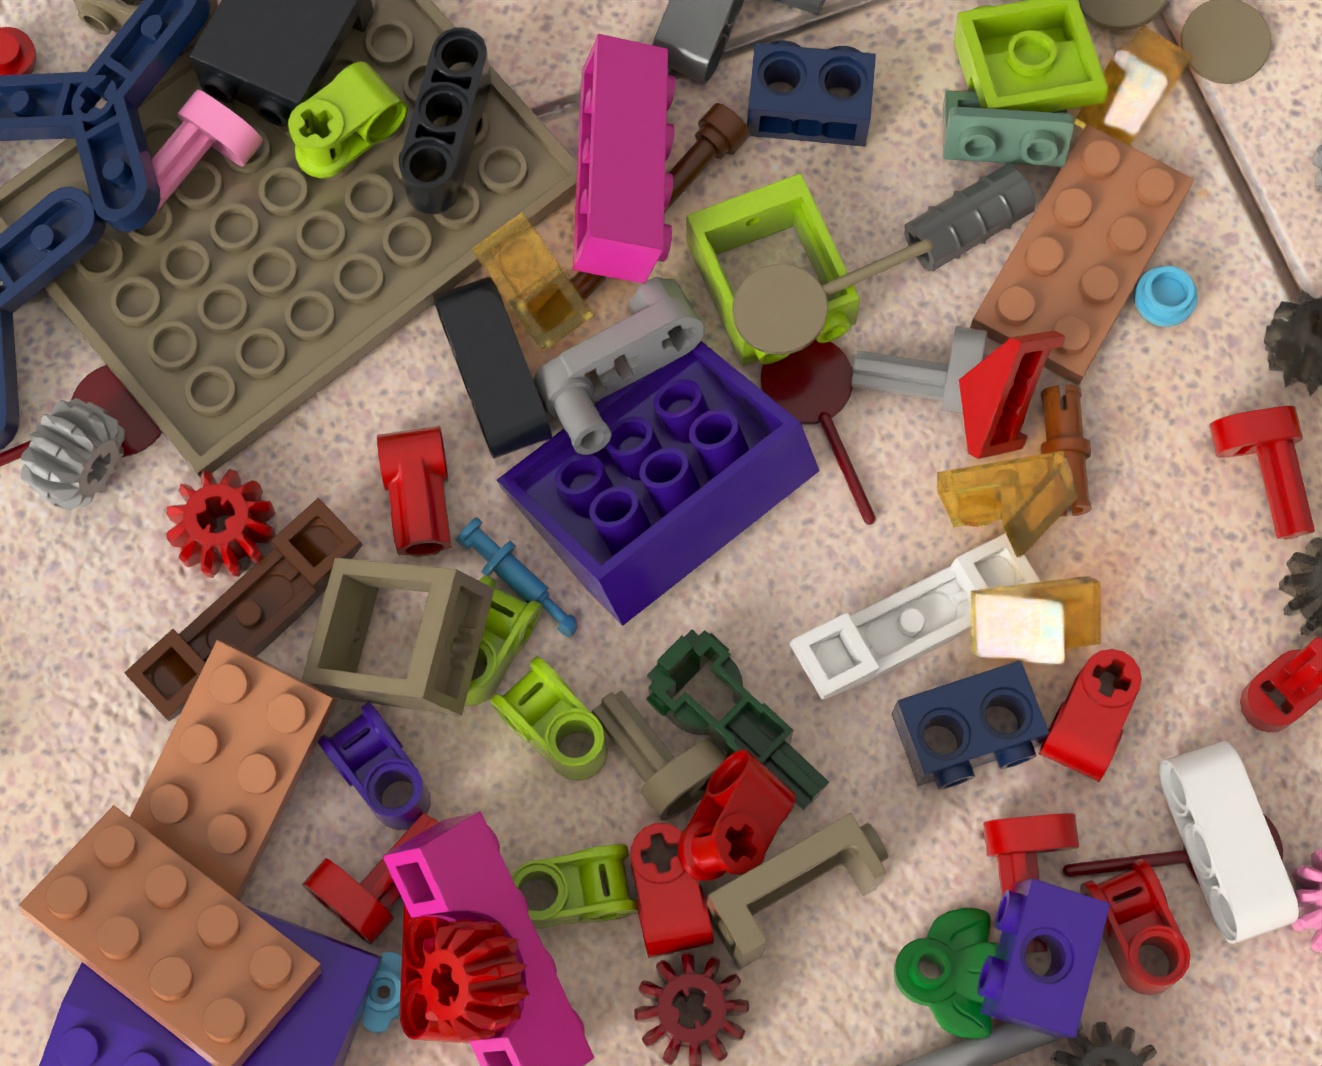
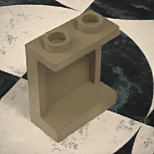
(836, 845)

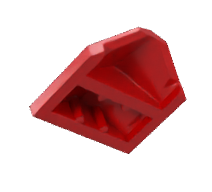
(999, 393)

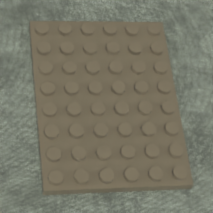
(282, 280)

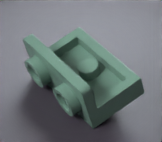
(1002, 134)

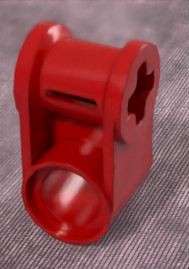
(1089, 723)
(735, 819)
(669, 903)
(1140, 922)

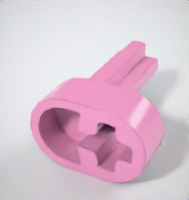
(203, 126)

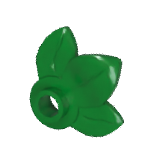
(959, 950)

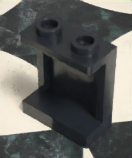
(273, 50)

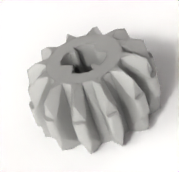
(72, 453)

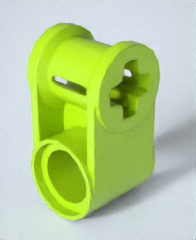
(345, 116)
(504, 636)
(544, 713)
(580, 886)

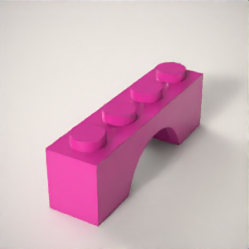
(460, 875)

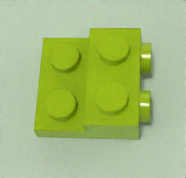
(1029, 56)

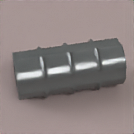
(971, 216)

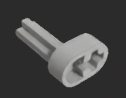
(923, 377)

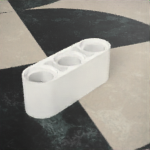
(1228, 842)

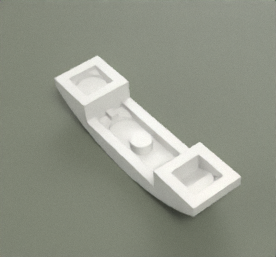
(908, 622)

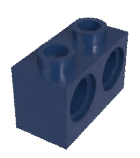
(810, 109)
(962, 710)

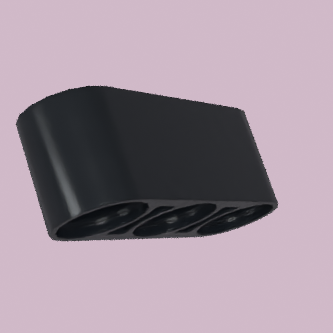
(444, 94)
(492, 367)

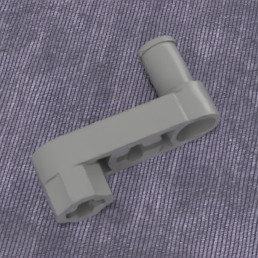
(654, 335)

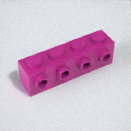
(623, 160)

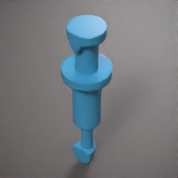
(513, 573)

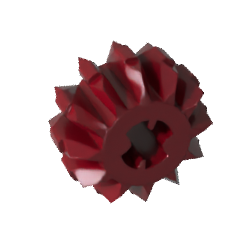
(713, 1005)

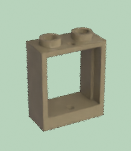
(436, 675)

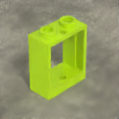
(755, 217)

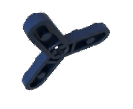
(112, 138)
(31, 257)

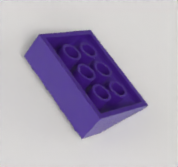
(683, 475)
(108, 1029)

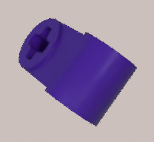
(373, 759)

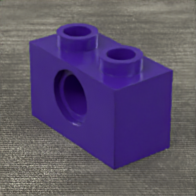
(1071, 930)

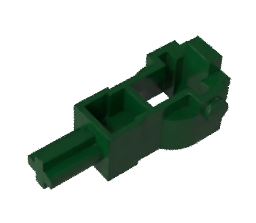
(746, 725)

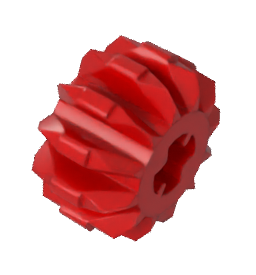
(198, 517)
(471, 979)

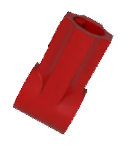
(415, 474)

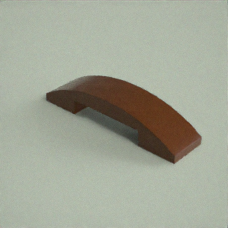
(251, 610)

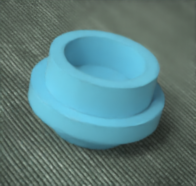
(1165, 296)

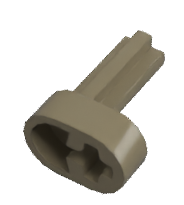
(669, 781)

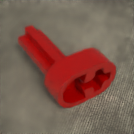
(1271, 436)
(1297, 677)
(1016, 847)
(364, 905)

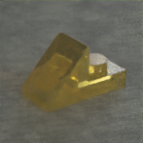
(1137, 85)
(533, 282)
(1020, 492)
(1036, 619)

